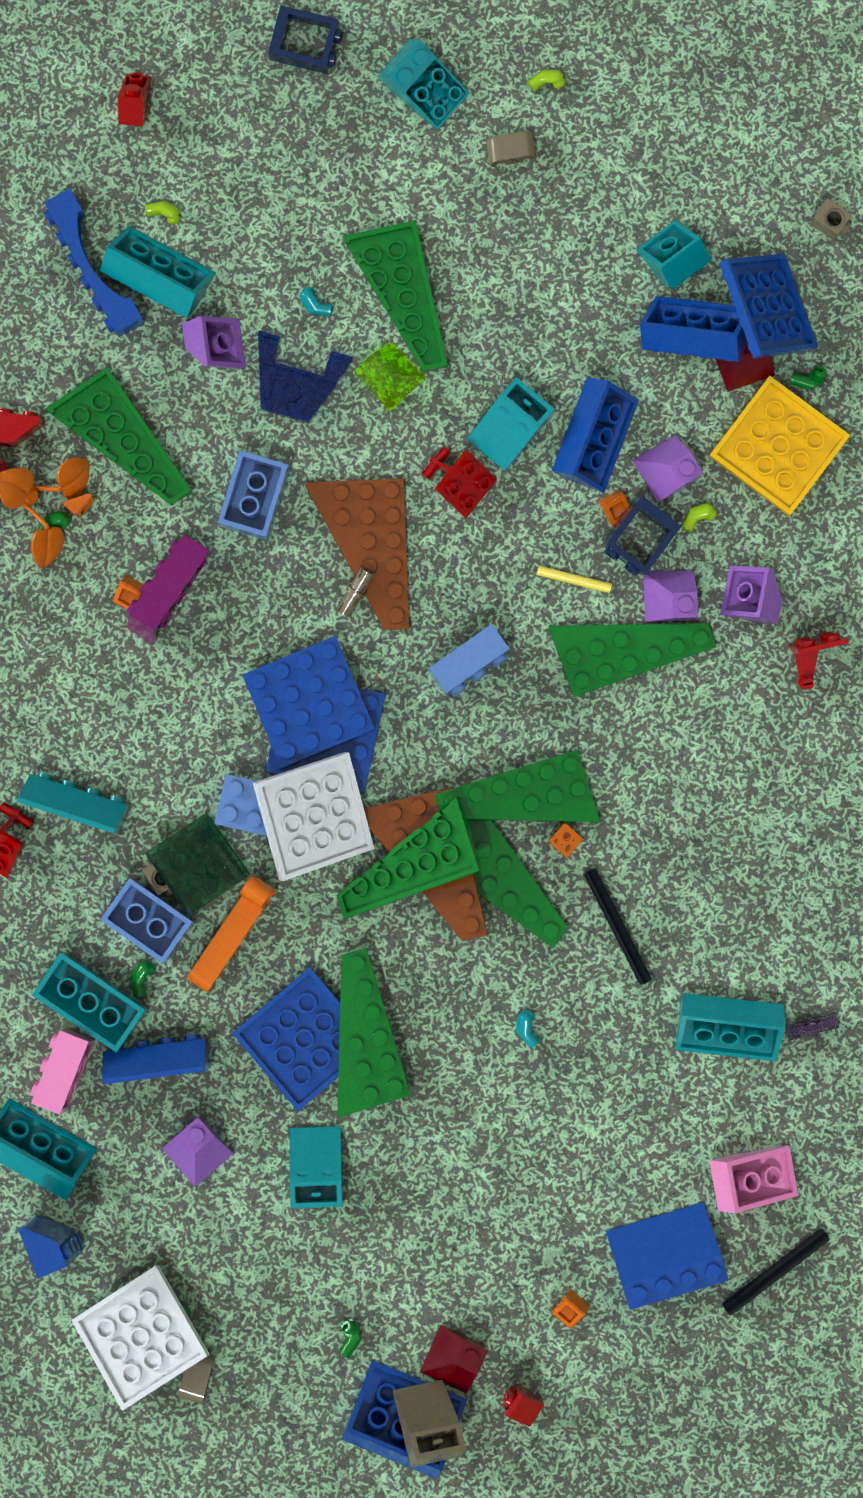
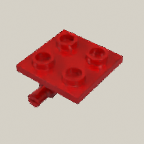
(464, 481)
(806, 655)
(9, 845)

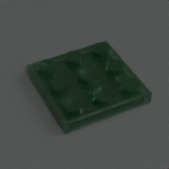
(197, 864)

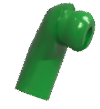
(811, 380)
(56, 519)
(138, 976)
(352, 1336)

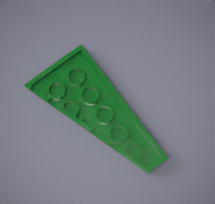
(398, 275)
(113, 426)
(611, 653)
(537, 792)
(422, 861)
(511, 886)
(368, 1054)

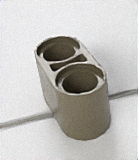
(511, 148)
(196, 1380)

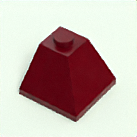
(745, 371)
(454, 1359)

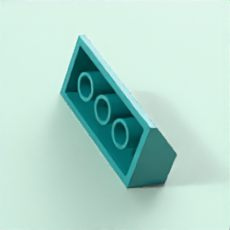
(156, 271)
(73, 803)
(90, 1001)
(730, 1027)
(42, 1150)

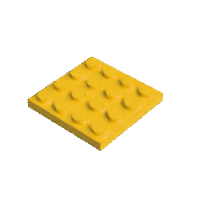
(779, 446)

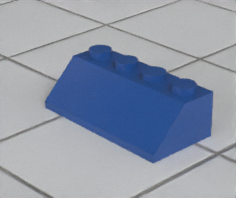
(693, 329)
(595, 434)
(156, 1060)
(49, 1244)

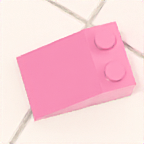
(753, 1179)

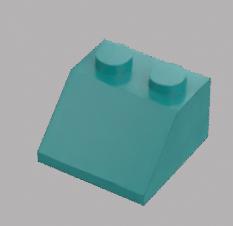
(674, 254)

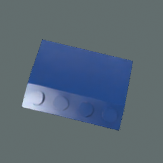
(666, 1255)
(375, 1418)

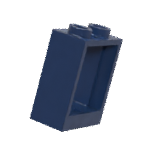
(279, 55)
(658, 517)

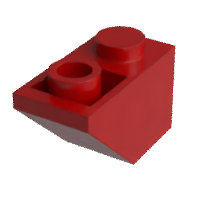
(133, 99)
(17, 427)
(521, 1405)

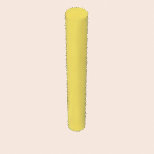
(574, 579)

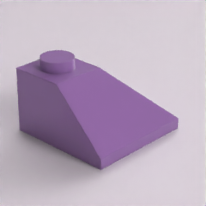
(215, 341)
(668, 468)
(752, 595)
(670, 596)
(197, 1150)

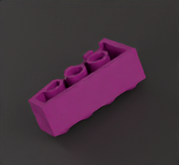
(166, 588)

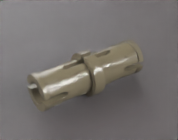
(355, 591)

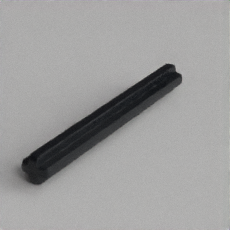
(617, 926)
(776, 1271)

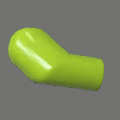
(547, 76)
(164, 208)
(696, 513)

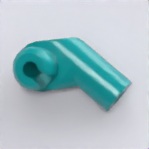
(312, 304)
(523, 1028)

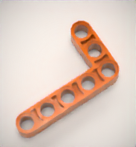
(227, 940)

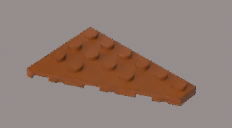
(370, 533)
(455, 901)

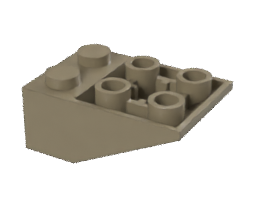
(429, 1423)

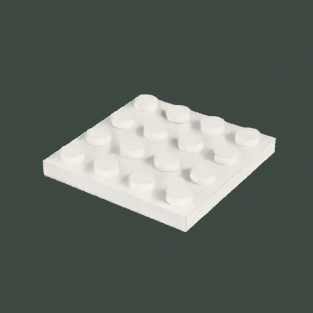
(313, 816)
(140, 1337)

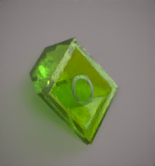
(389, 376)

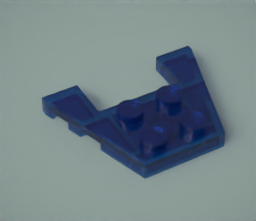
(292, 390)

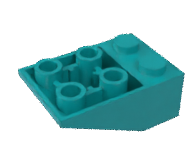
(423, 83)
(511, 424)
(316, 1167)

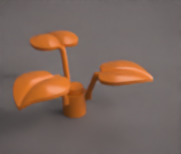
(19, 490)

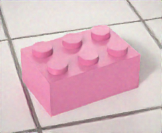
(62, 1070)

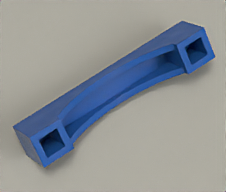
(67, 215)

